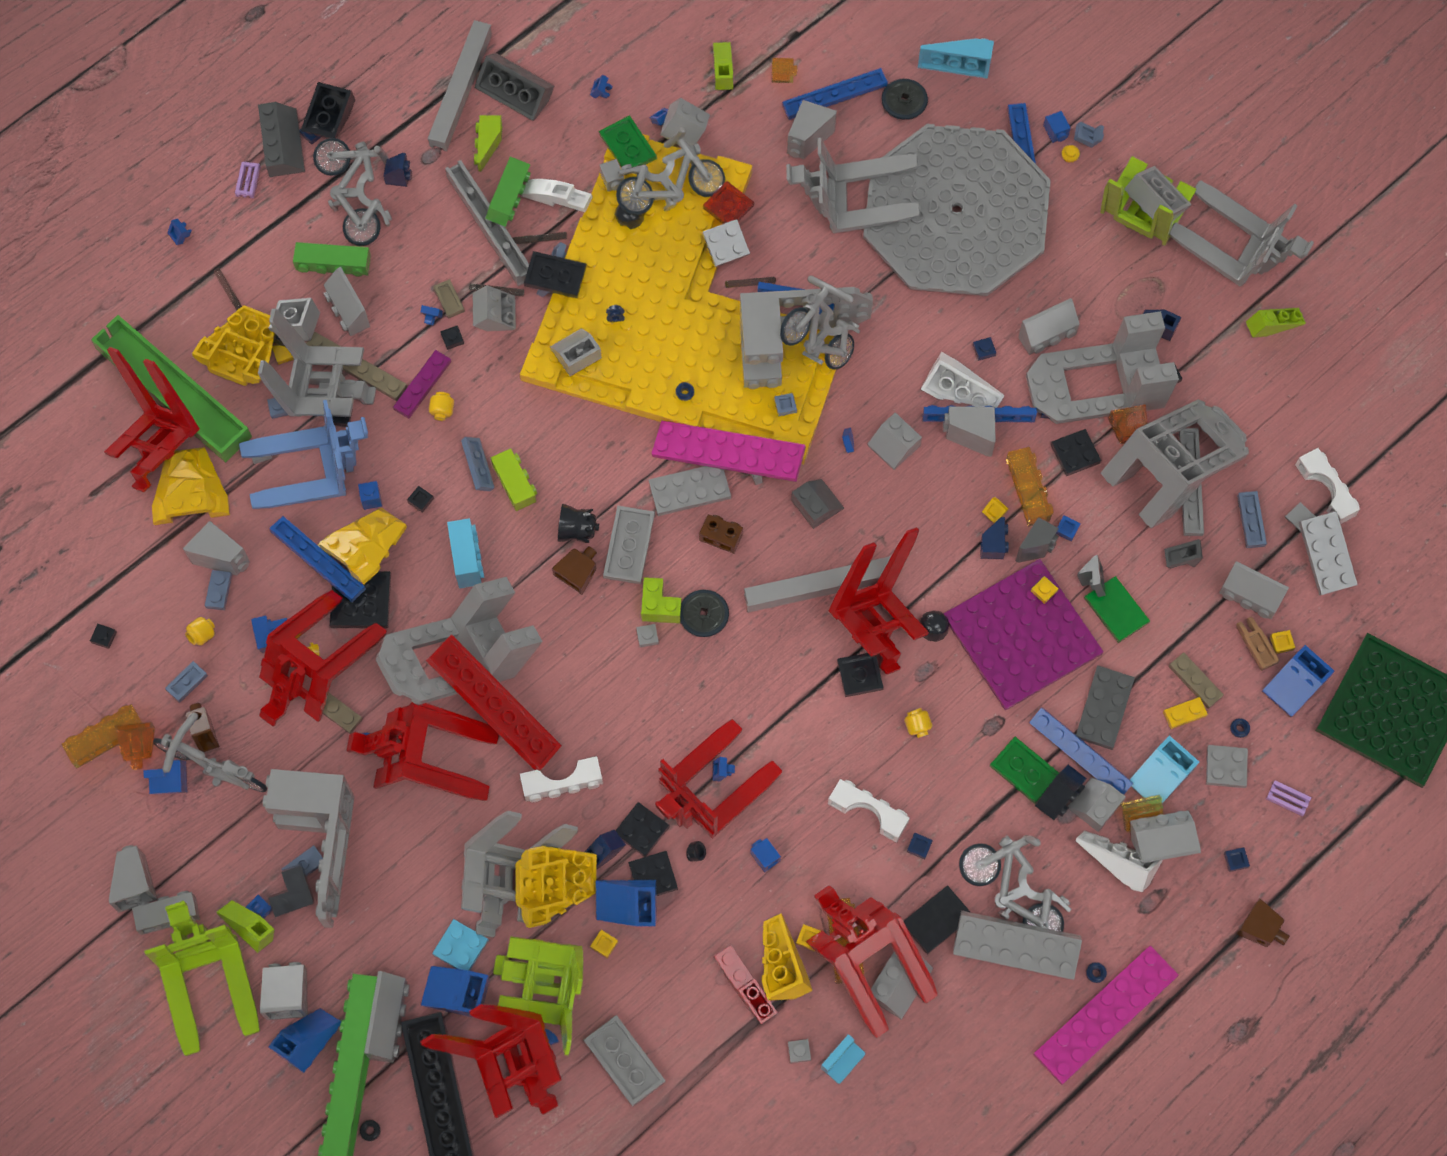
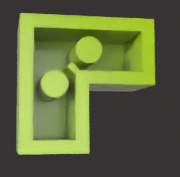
(655, 606)

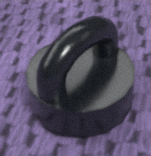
(696, 851)

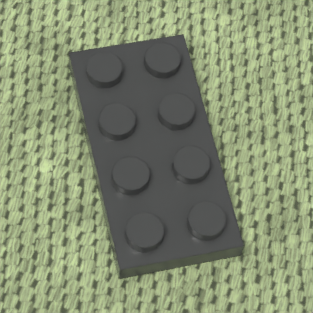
(1105, 707)

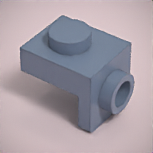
(1088, 135)

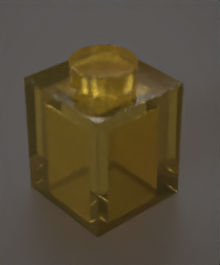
(783, 70)

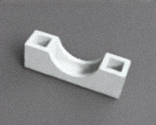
(1316, 467)
(537, 786)
(848, 797)

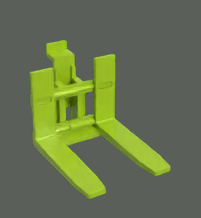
(1135, 218)
(195, 954)
(537, 977)

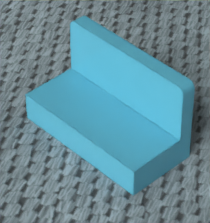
(843, 1059)

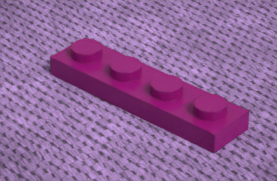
(422, 384)

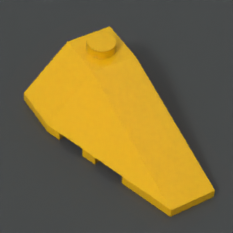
(783, 967)

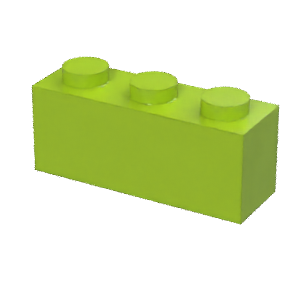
(514, 479)

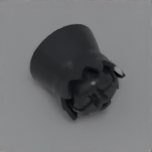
(576, 524)

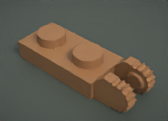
(1258, 644)

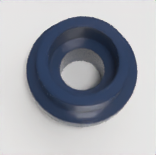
(685, 386)
(1244, 724)
(1096, 966)

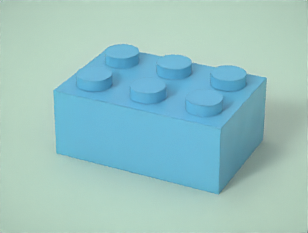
(465, 553)

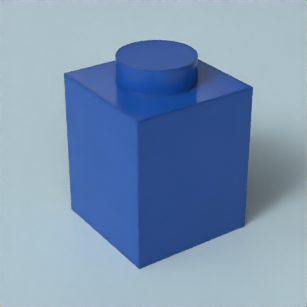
(1057, 127)
(370, 495)
(765, 854)

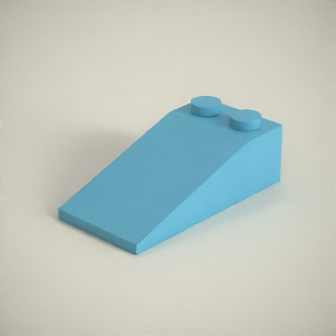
(961, 57)

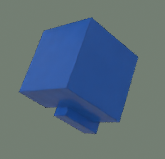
(262, 628)
(170, 782)

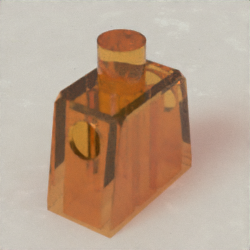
(1127, 420)
(135, 742)

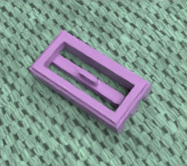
(245, 192)
(1293, 792)

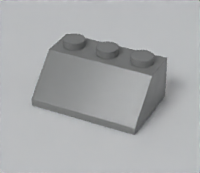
(1153, 189)
(345, 303)
(1049, 327)
(1253, 590)
(1165, 836)
(894, 988)

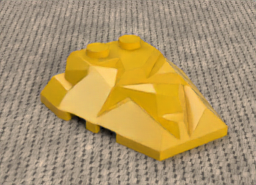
(238, 346)
(189, 487)
(364, 543)
(552, 881)

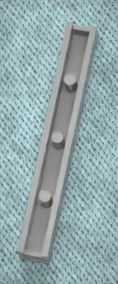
(460, 85)
(495, 233)
(807, 586)

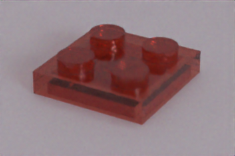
(728, 204)

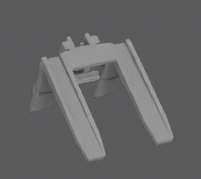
(832, 197)
(1263, 249)
(297, 397)
(482, 854)

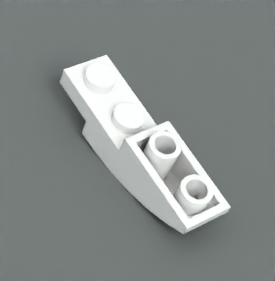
(557, 192)

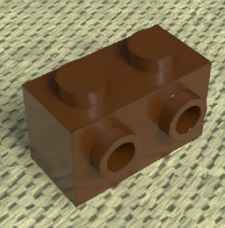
(721, 533)

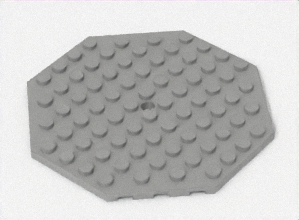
(1000, 217)

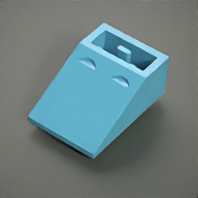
(1164, 770)

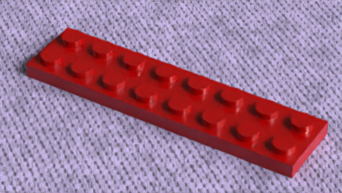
(493, 703)

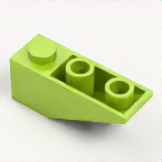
(723, 66)
(488, 139)
(1273, 321)
(247, 925)

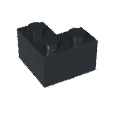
(1063, 788)
(297, 893)

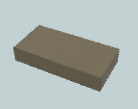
(449, 299)

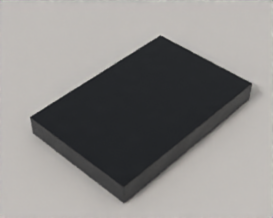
(555, 274)
(936, 919)

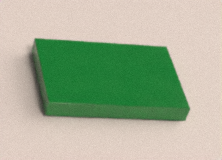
(627, 143)
(1117, 610)
(1024, 769)

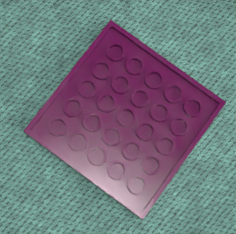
(1020, 639)

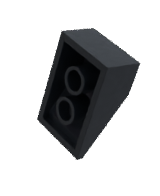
(328, 110)

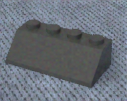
(513, 86)
(281, 139)

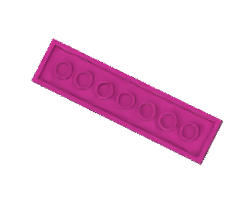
(728, 451)
(1105, 1015)

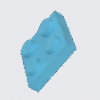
(460, 946)

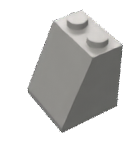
(809, 124)
(971, 428)
(216, 551)
(131, 880)
(284, 991)

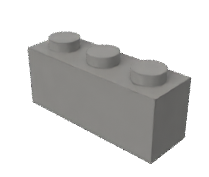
(154, 917)

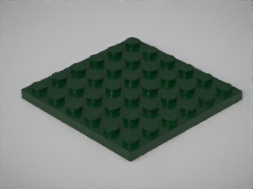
(1390, 710)

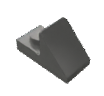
(1182, 554)
(1093, 575)

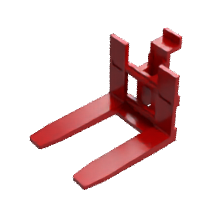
(174, 424)
(856, 607)
(286, 651)
(410, 727)
(686, 807)
(881, 929)
(533, 1069)

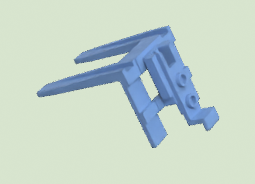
(336, 451)

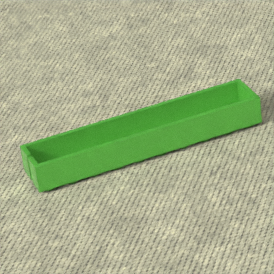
(217, 425)
(349, 1070)

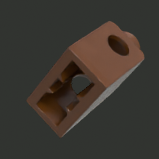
(576, 569)
(202, 729)
(1263, 925)

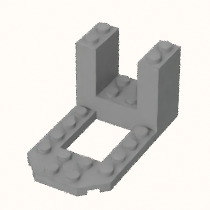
(762, 324)
(1137, 363)
(1170, 461)
(475, 628)
(316, 805)

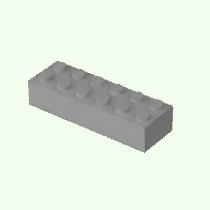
(1017, 945)

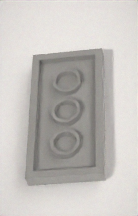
(689, 489)
(629, 544)
(1328, 553)
(624, 1061)

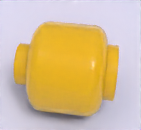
(441, 406)
(200, 631)
(918, 722)

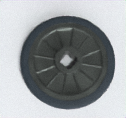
(902, 108)
(703, 601)

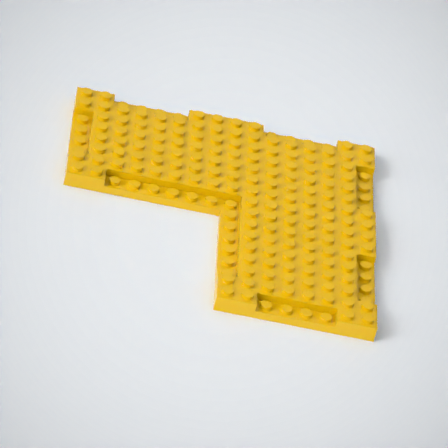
(671, 322)

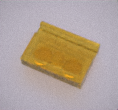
(1141, 808)

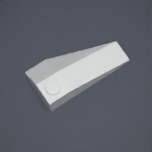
(957, 383)
(1120, 860)

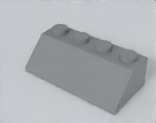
(386, 1017)

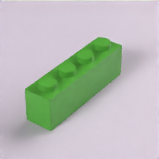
(507, 192)
(327, 258)

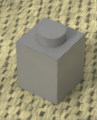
(610, 176)

